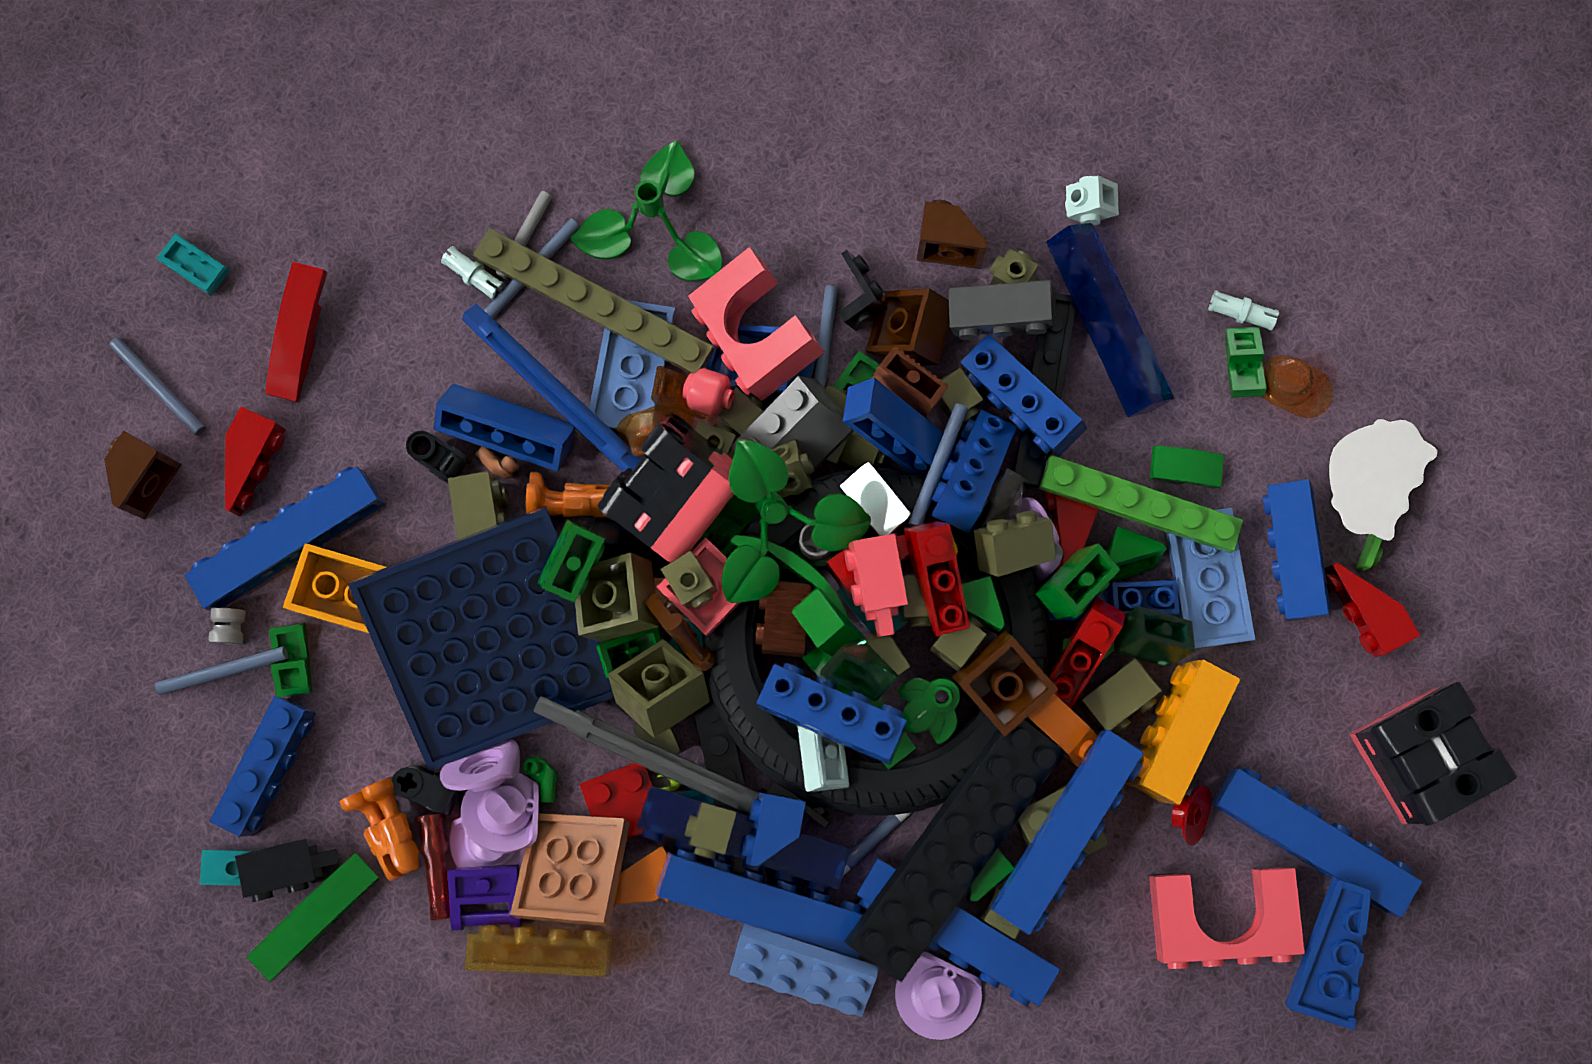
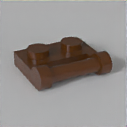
(680, 631)

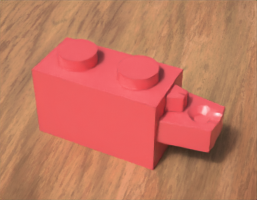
(877, 580)

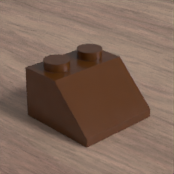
(949, 237)
(914, 323)
(137, 474)
(1005, 683)

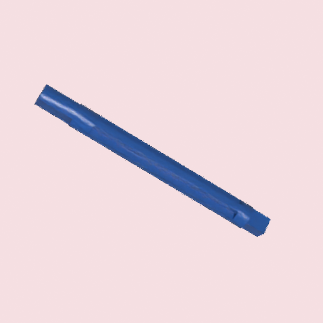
(550, 388)

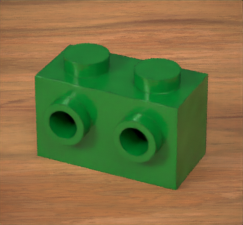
(571, 561)
(1078, 582)

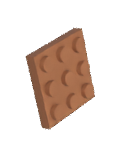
(571, 870)

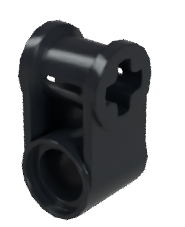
(441, 460)
(428, 791)

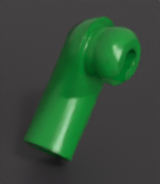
(545, 776)

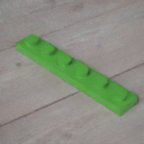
(1141, 504)

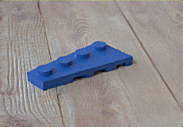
(1330, 967)

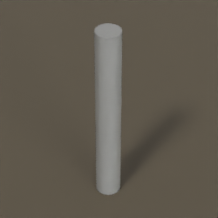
(531, 222)

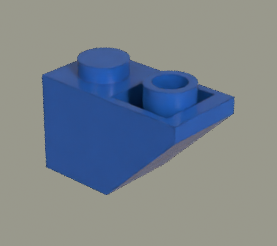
(774, 826)

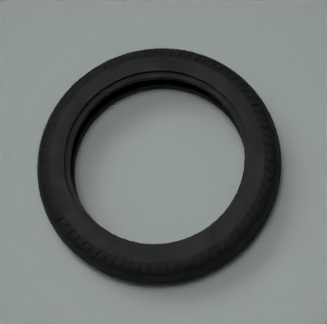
(776, 746)

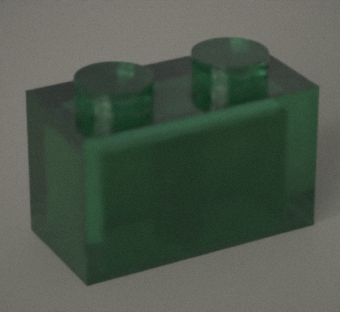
(1155, 637)

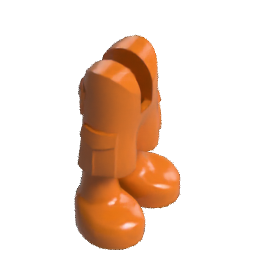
(573, 502)
(389, 830)

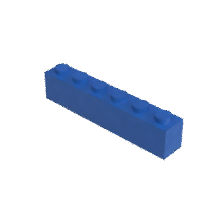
(280, 541)
(1067, 831)
(1314, 840)
(757, 902)
(978, 945)

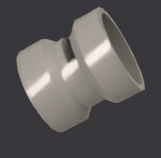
(805, 544)
(223, 633)

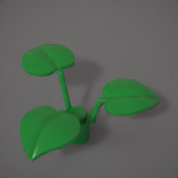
(667, 172)
(756, 477)

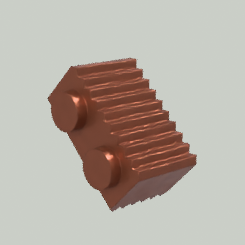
(910, 381)
(781, 630)

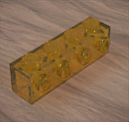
(539, 953)

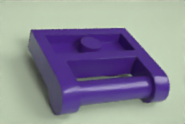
(482, 886)

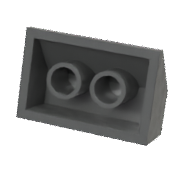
(1002, 309)
(803, 414)

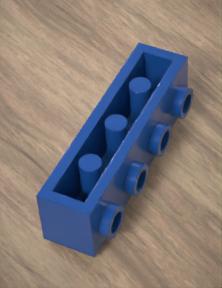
(1024, 396)
(893, 426)
(504, 427)
(974, 471)
(1298, 551)
(832, 713)
(263, 767)

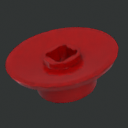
(1192, 814)

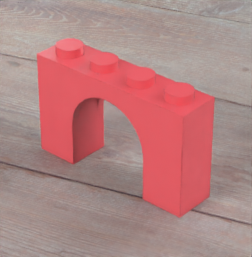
(721, 305)
(1273, 933)

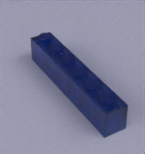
(1110, 319)
(804, 858)

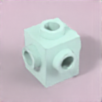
(1092, 200)

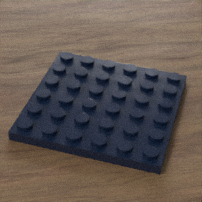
(479, 639)

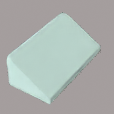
(876, 499)
(822, 762)

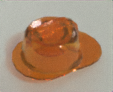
(1296, 386)
(638, 425)

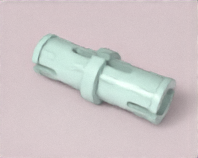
(472, 272)
(1243, 310)

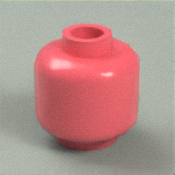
(708, 392)

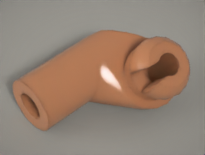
(497, 466)

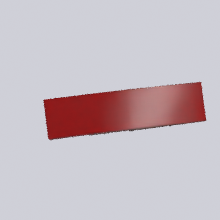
(294, 332)

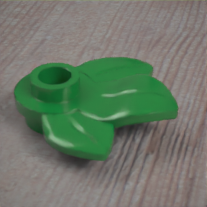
(926, 711)

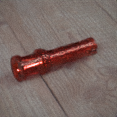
(433, 848)

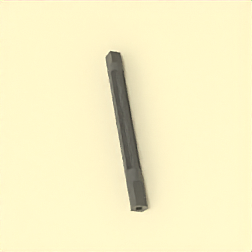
(649, 755)

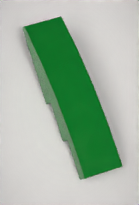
(312, 918)

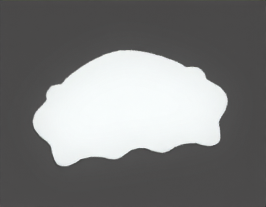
(1375, 473)

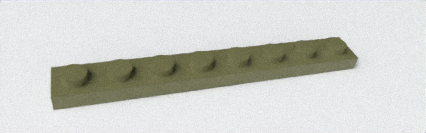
(593, 302)

